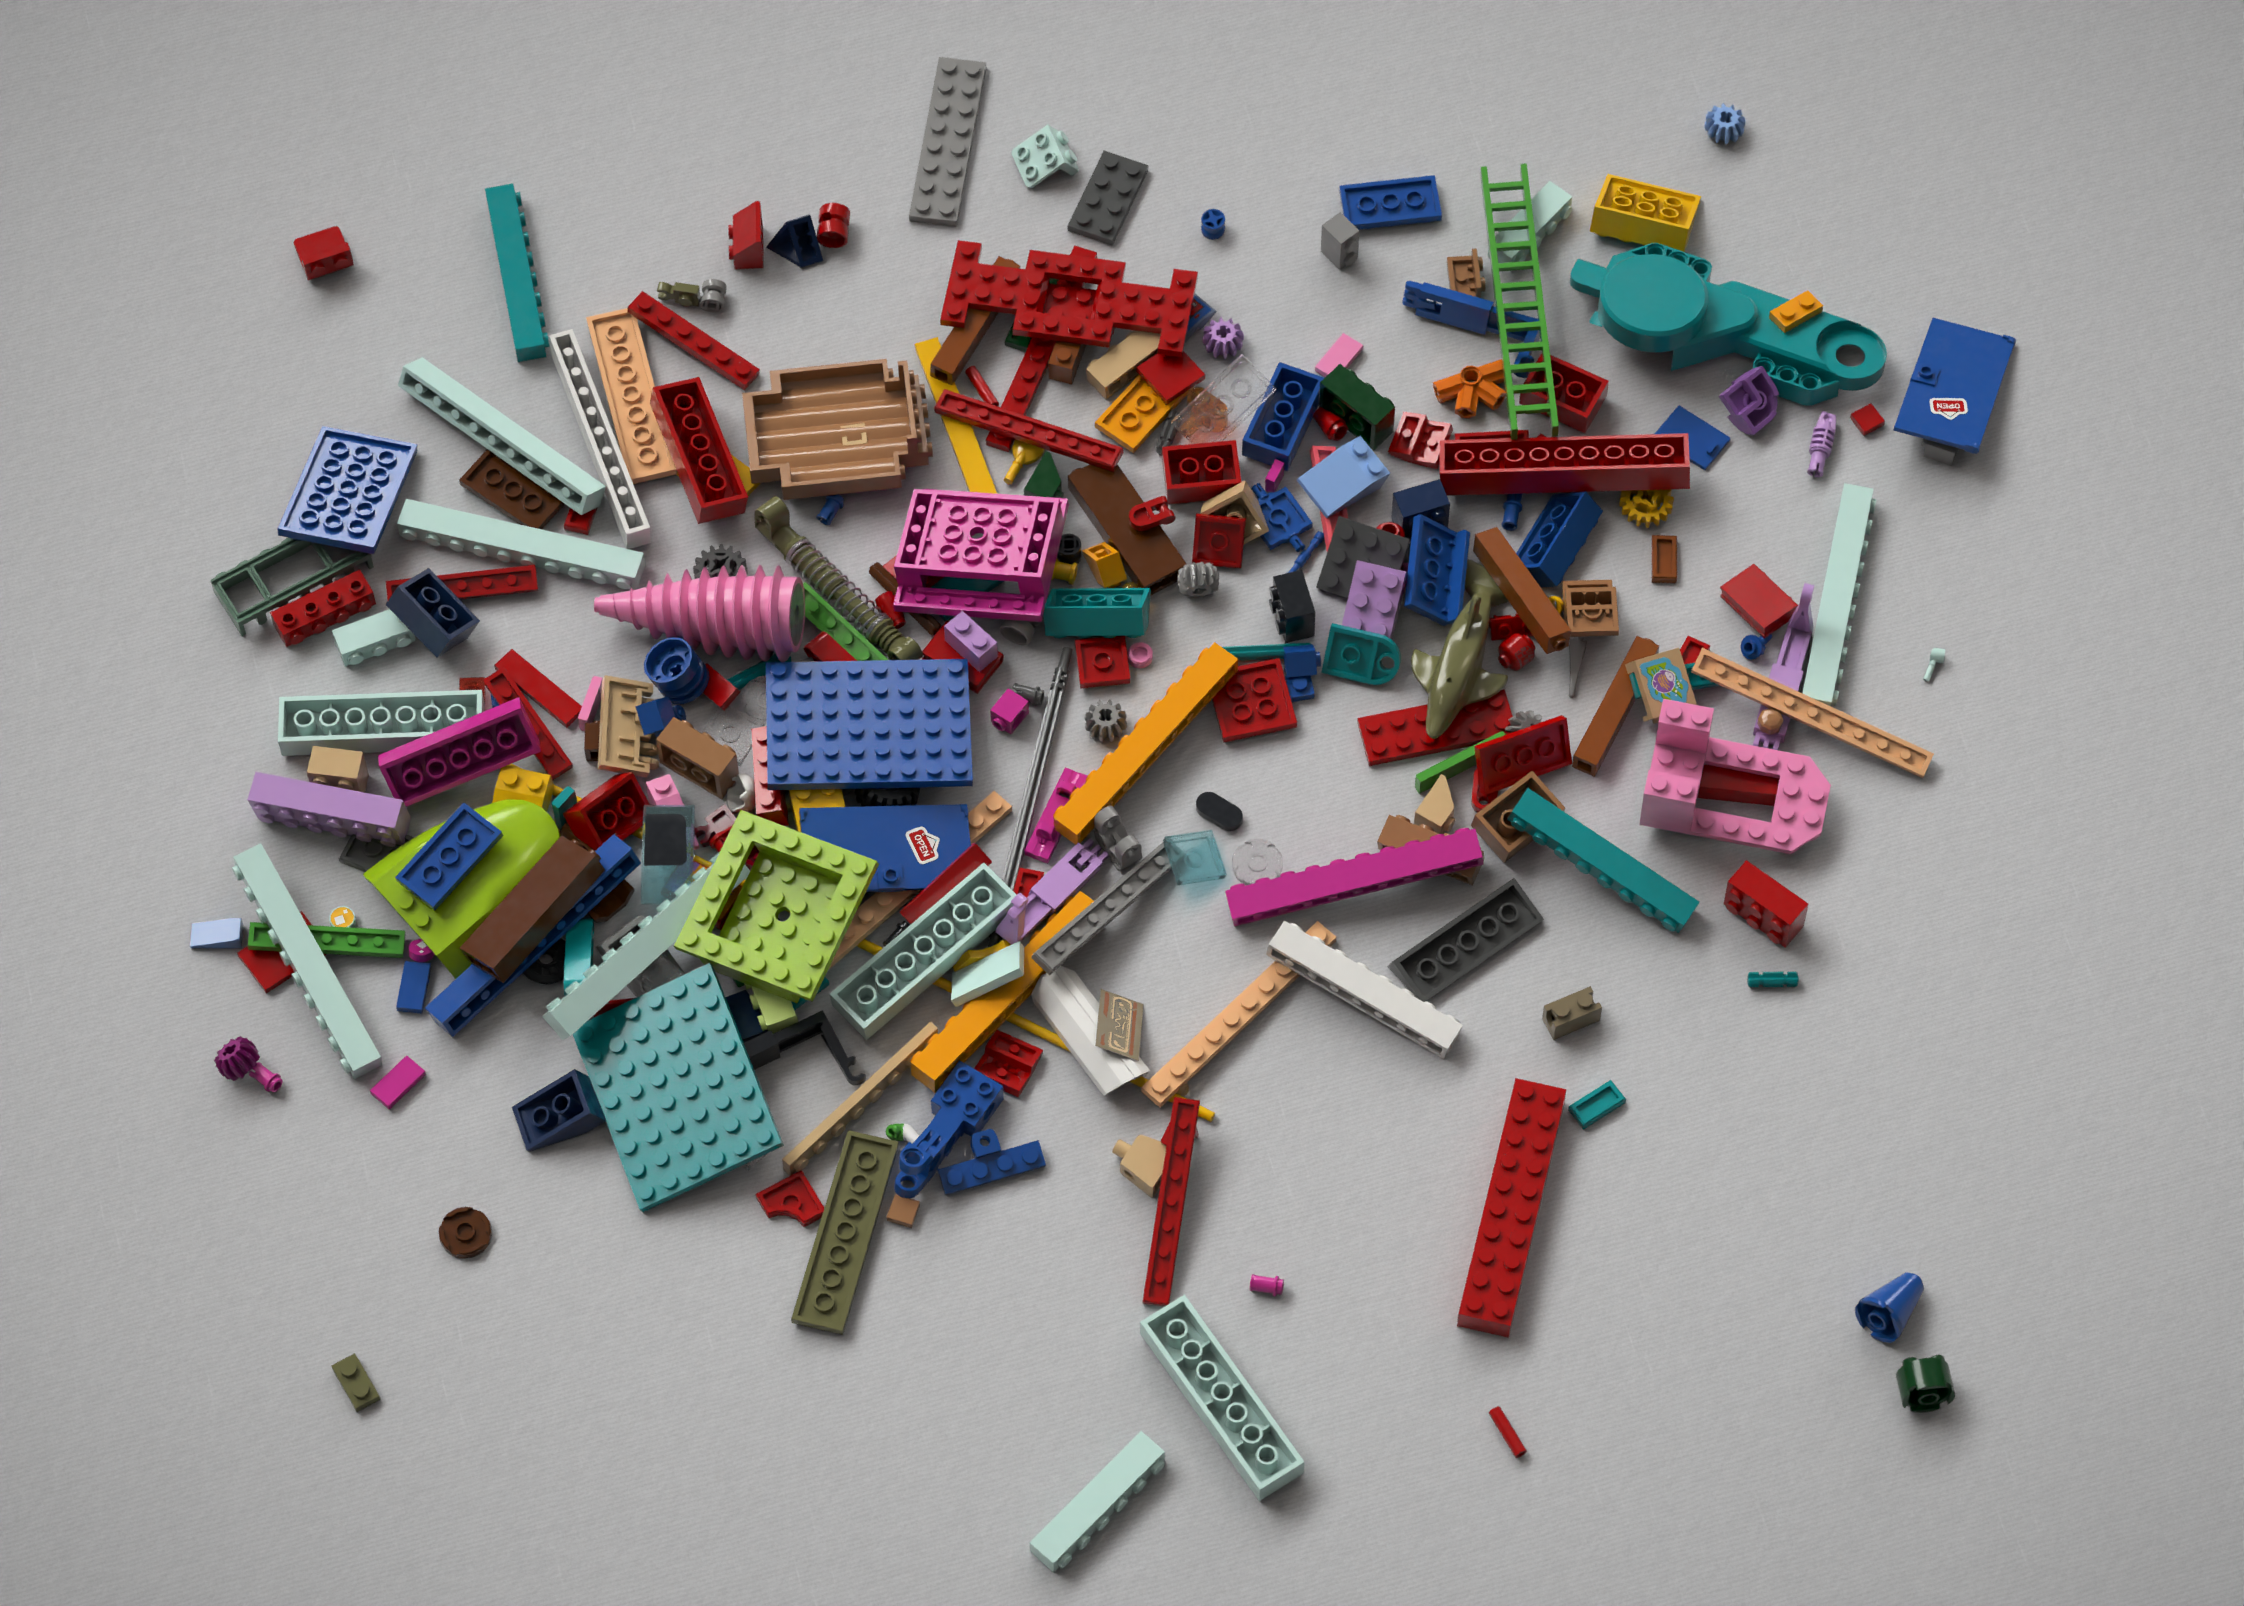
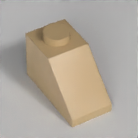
(1437, 808)

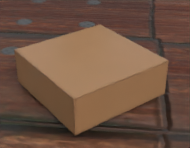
(903, 1211)

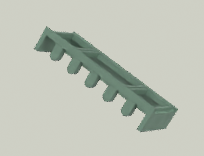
(269, 557)

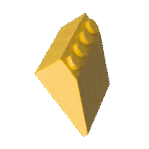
(1644, 213)

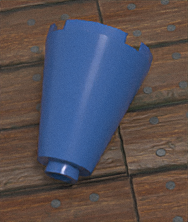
(1890, 1307)

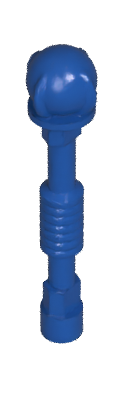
(1306, 554)

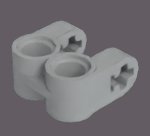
(1114, 839)

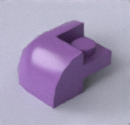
(1751, 400)

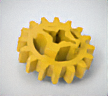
(1644, 506)

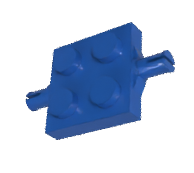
(1283, 517)

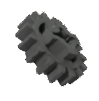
(716, 559)

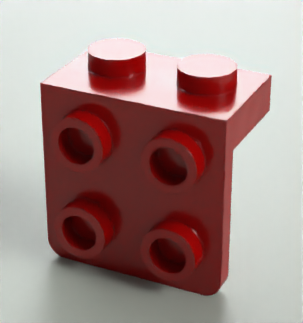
(323, 252)

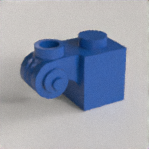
(657, 714)

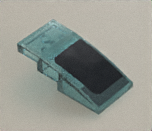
(666, 851)

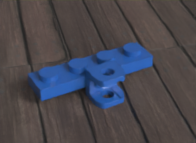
(990, 1163)

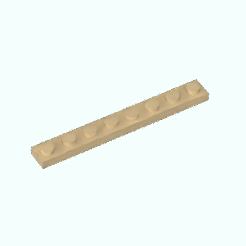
(854, 1105)

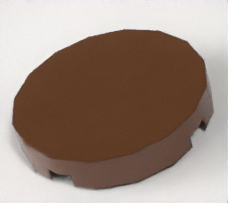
(465, 1232)

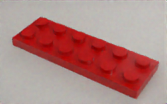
(1404, 736)

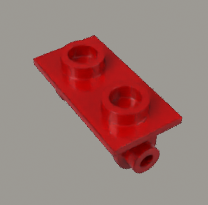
(1505, 626)

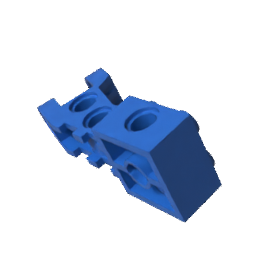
(959, 1107)

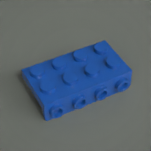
(1436, 570)

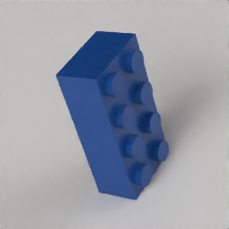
(1283, 417)

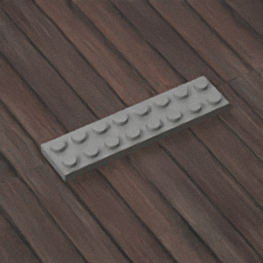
(947, 141)

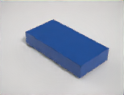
(413, 987)

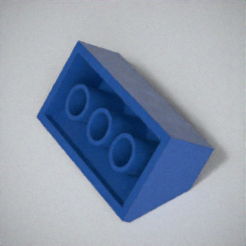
(1558, 536)

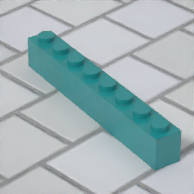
(516, 273)
(1603, 861)

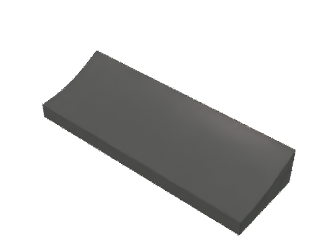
(1466, 941)

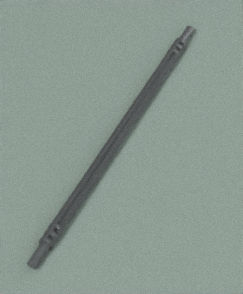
(1035, 775)

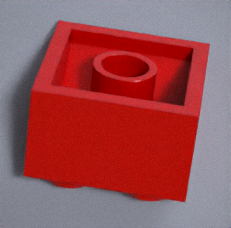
(747, 238)

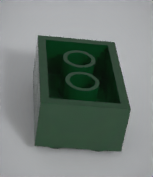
(1358, 404)

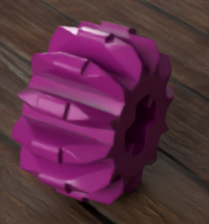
(236, 1058)

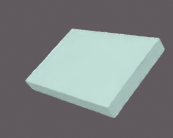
(987, 974)

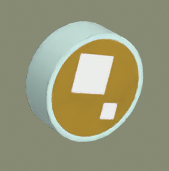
(342, 917)

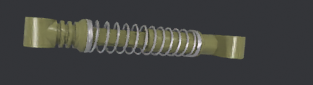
(773, 522)

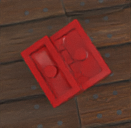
(1419, 439)
(1009, 1062)

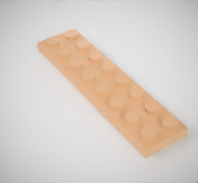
(628, 394)

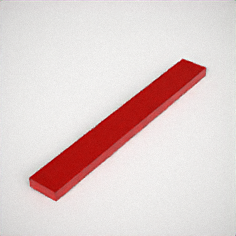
(1028, 430)
(1171, 1202)

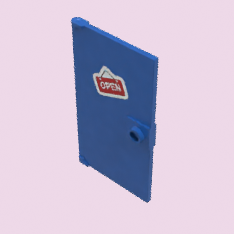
(1954, 385)
(906, 841)

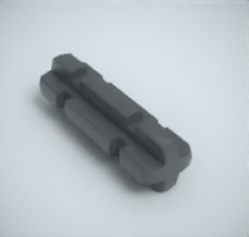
(1168, 432)

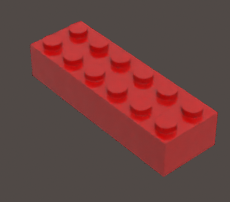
(698, 450)

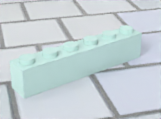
(1097, 1502)

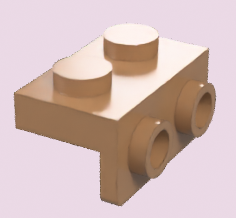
(1465, 274)

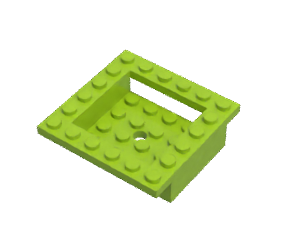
(791, 873)

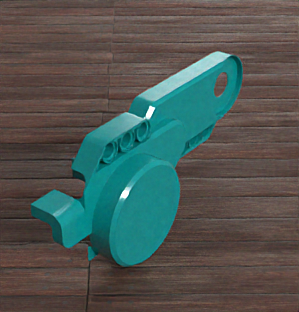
(1666, 303)

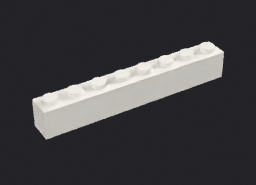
(1364, 989)

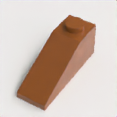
(1065, 361)

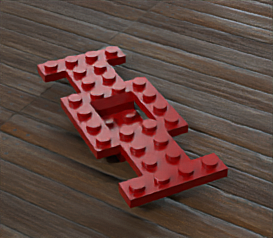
(1067, 311)

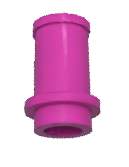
(270, 1081)
(1267, 1284)

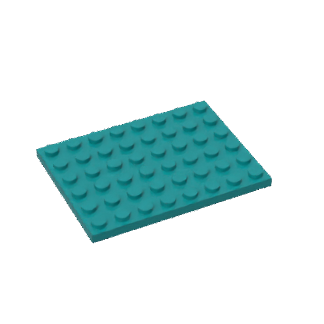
(677, 1087)

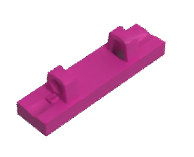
(1045, 835)

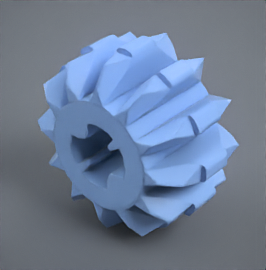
(1724, 123)

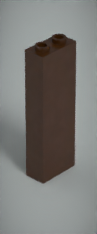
(1106, 500)
(532, 908)

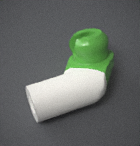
(901, 1132)

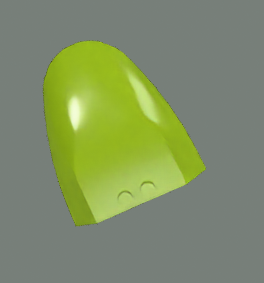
(526, 838)

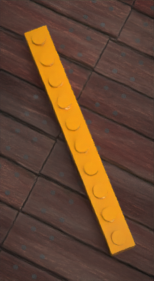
(1146, 742)
(989, 1011)

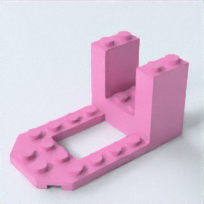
(1676, 774)

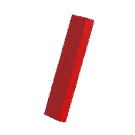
(540, 688)
(945, 882)

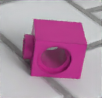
(1009, 711)

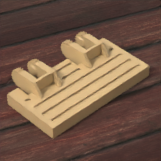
(622, 729)

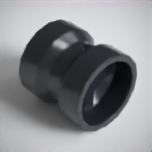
(1069, 549)

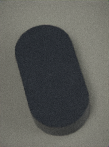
(1219, 811)

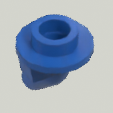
(1753, 646)

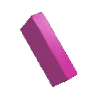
(397, 1082)

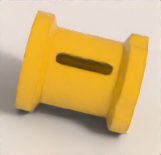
(1065, 571)

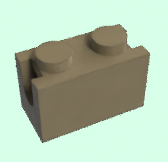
(1571, 1013)

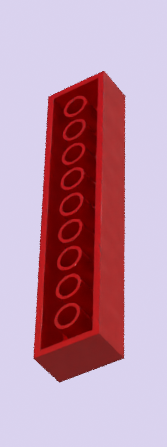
(1565, 464)
(1511, 1208)

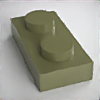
(355, 1382)

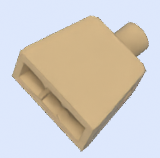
(1142, 1162)

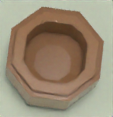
(1770, 721)

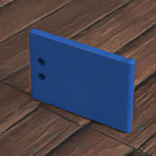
(1702, 436)

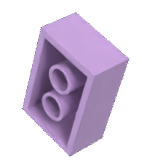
(1375, 598)

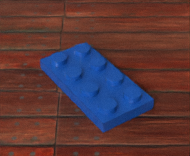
(1391, 202)
(449, 856)

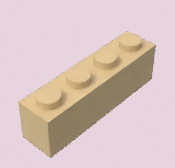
(1120, 362)

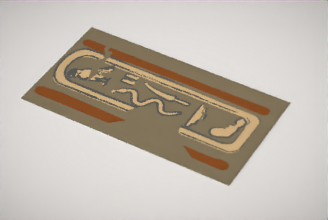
(1119, 1025)

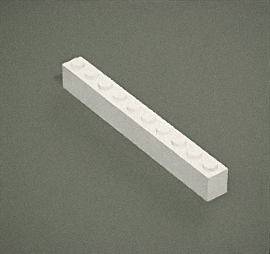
(599, 439)

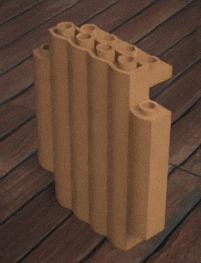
(798, 433)

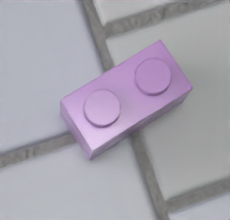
(970, 641)

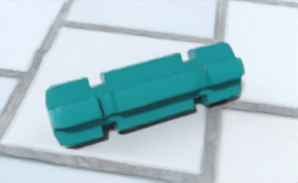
(1772, 979)

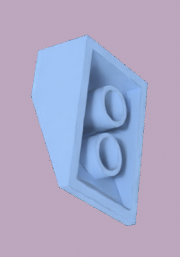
(1344, 477)

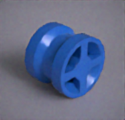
(1215, 218)

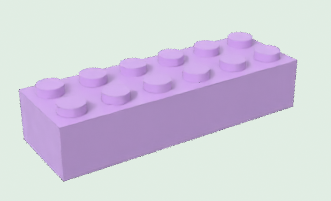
(329, 809)

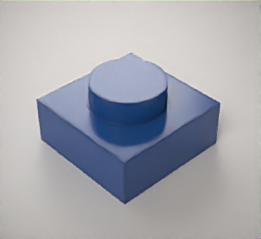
(1300, 688)

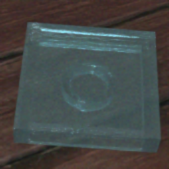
(1194, 857)

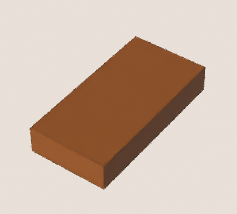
(1663, 559)

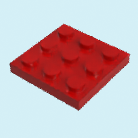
(1254, 702)

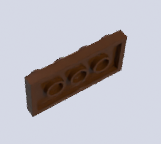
(510, 491)

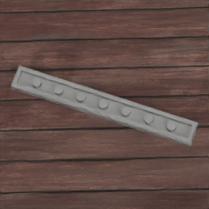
(1103, 910)

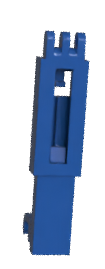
(1466, 313)

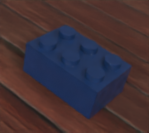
(432, 612)

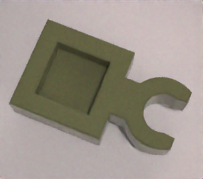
(683, 293)

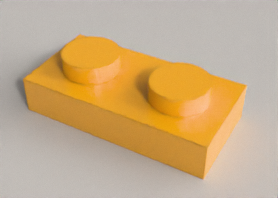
(1796, 311)

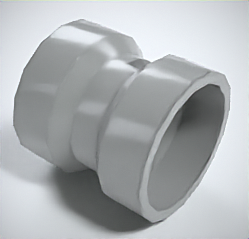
(713, 295)

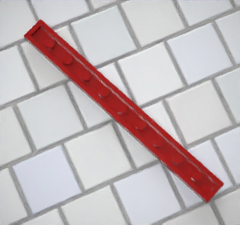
(1031, 370)

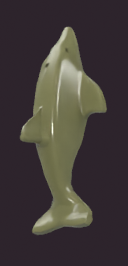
(1458, 674)

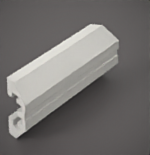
(1074, 1017)

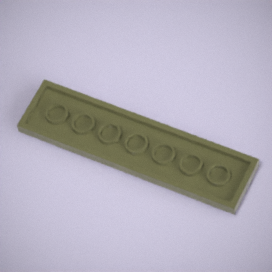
(845, 1232)

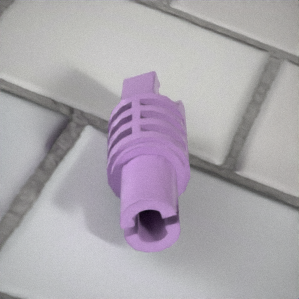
(1821, 443)

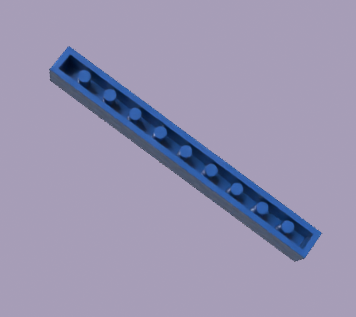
(476, 988)

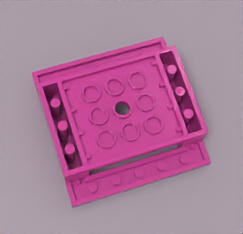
(1016, 546)

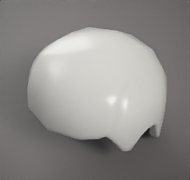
(742, 794)

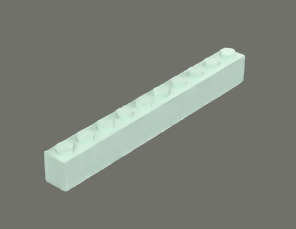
(501, 436)
(521, 544)
(1837, 594)
(628, 960)
(307, 962)

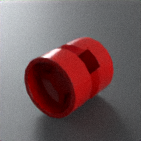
(833, 225)

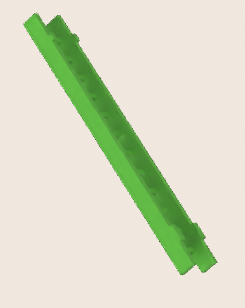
(1501, 307)

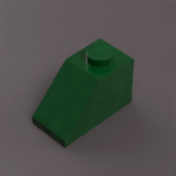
(1045, 480)

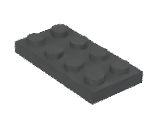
(1107, 198)

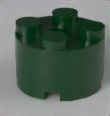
(1925, 1383)

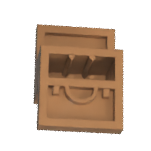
(1590, 608)

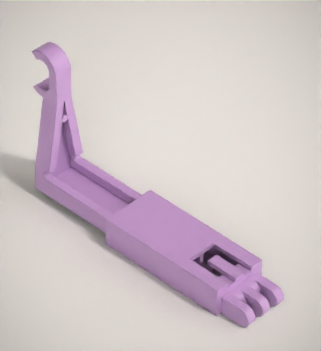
(1790, 662)
(1051, 891)

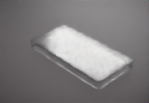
(1224, 403)

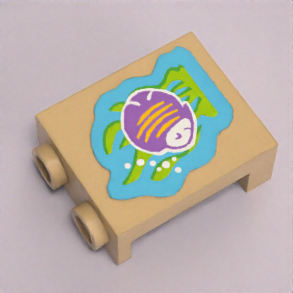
(1661, 678)

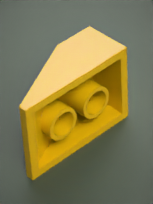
(524, 785)

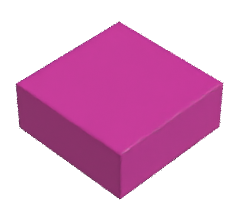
(1274, 476)

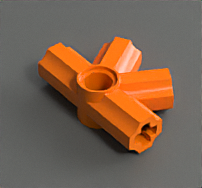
(1467, 393)

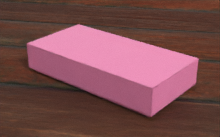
(1342, 352)
(590, 703)

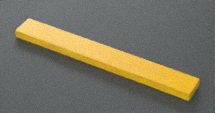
(959, 433)

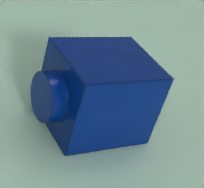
(1301, 660)

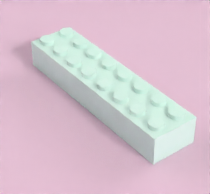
(370, 720)
(923, 951)
(1222, 1397)

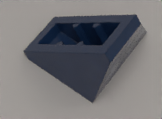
(797, 242)

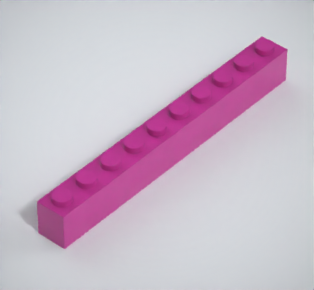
(1354, 876)

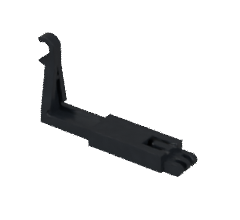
(769, 1045)

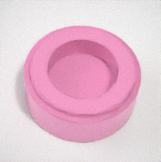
(1140, 655)

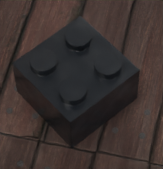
(1292, 606)

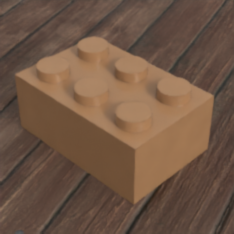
(697, 757)
(1492, 820)

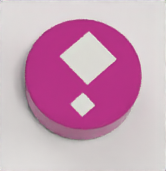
(420, 951)

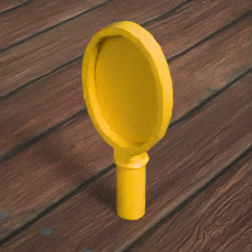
(1023, 455)

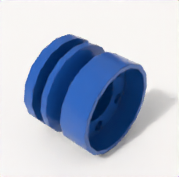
(676, 670)

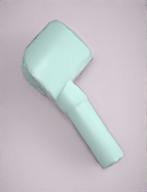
(1937, 656)

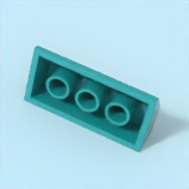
(1097, 612)

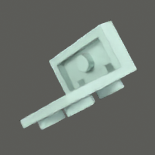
(1044, 155)

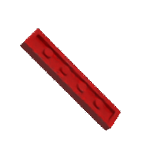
(551, 756)

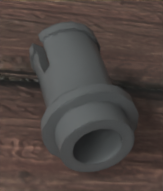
(1033, 695)

